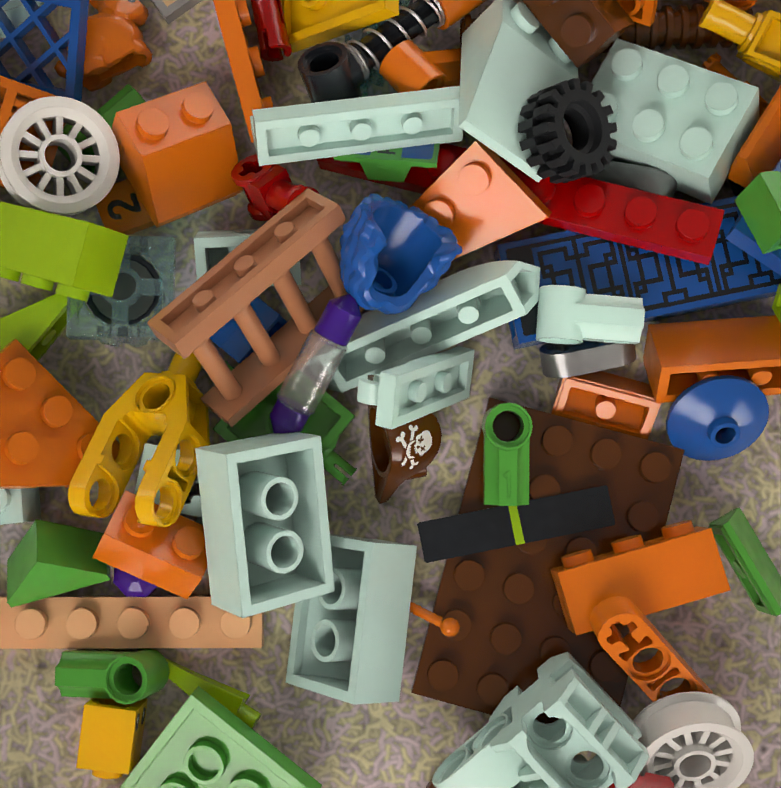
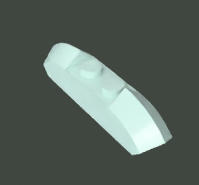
(439, 318)

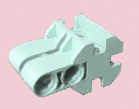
(525, 753)

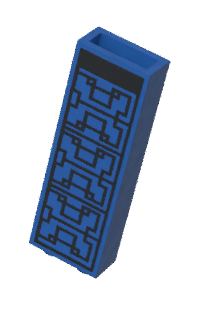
(664, 282)

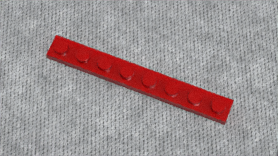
(591, 208)

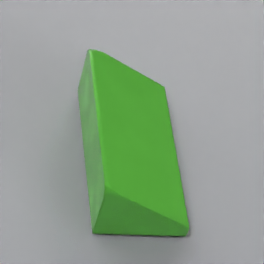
(749, 560)

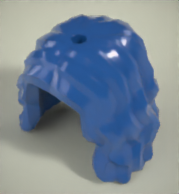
(393, 254)

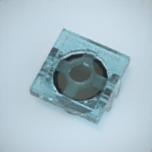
(136, 296)

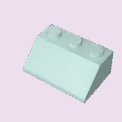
(356, 637)

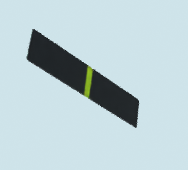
(516, 525)

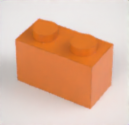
(159, 555)

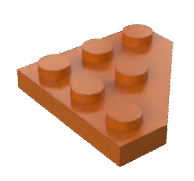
(40, 424)

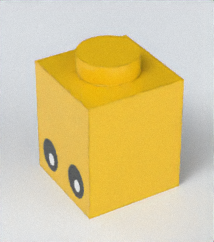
(111, 737)

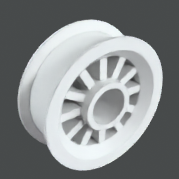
(83, 119)
(695, 741)

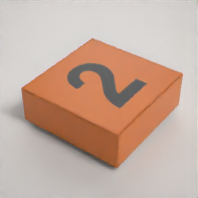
(123, 210)

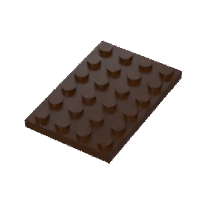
(508, 594)

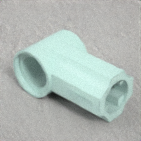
(572, 316)

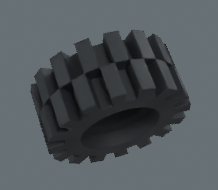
(547, 135)

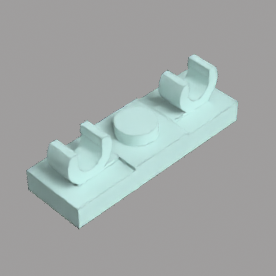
(418, 387)

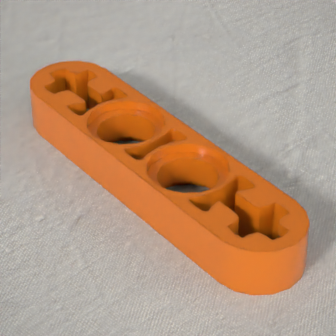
(654, 672)

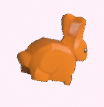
(112, 42)

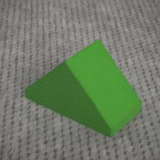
(53, 562)

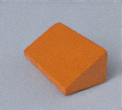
(762, 146)
(607, 402)

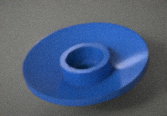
(717, 417)

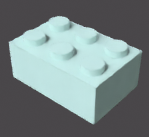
(676, 116)
(265, 522)

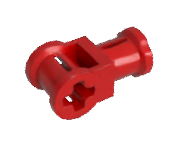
(265, 187)

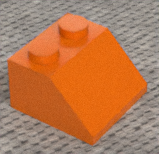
(177, 152)

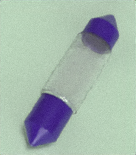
(315, 365)

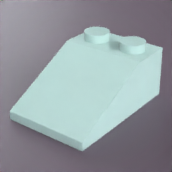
(503, 64)

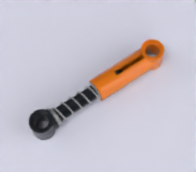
(339, 69)

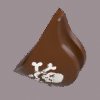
(401, 452)

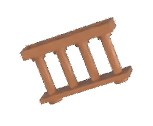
(235, 283)

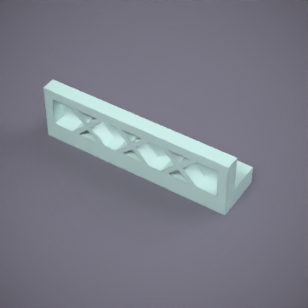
(356, 125)

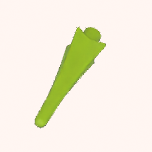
(228, 696)

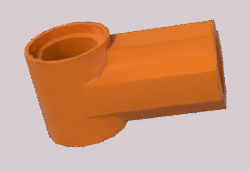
(413, 70)

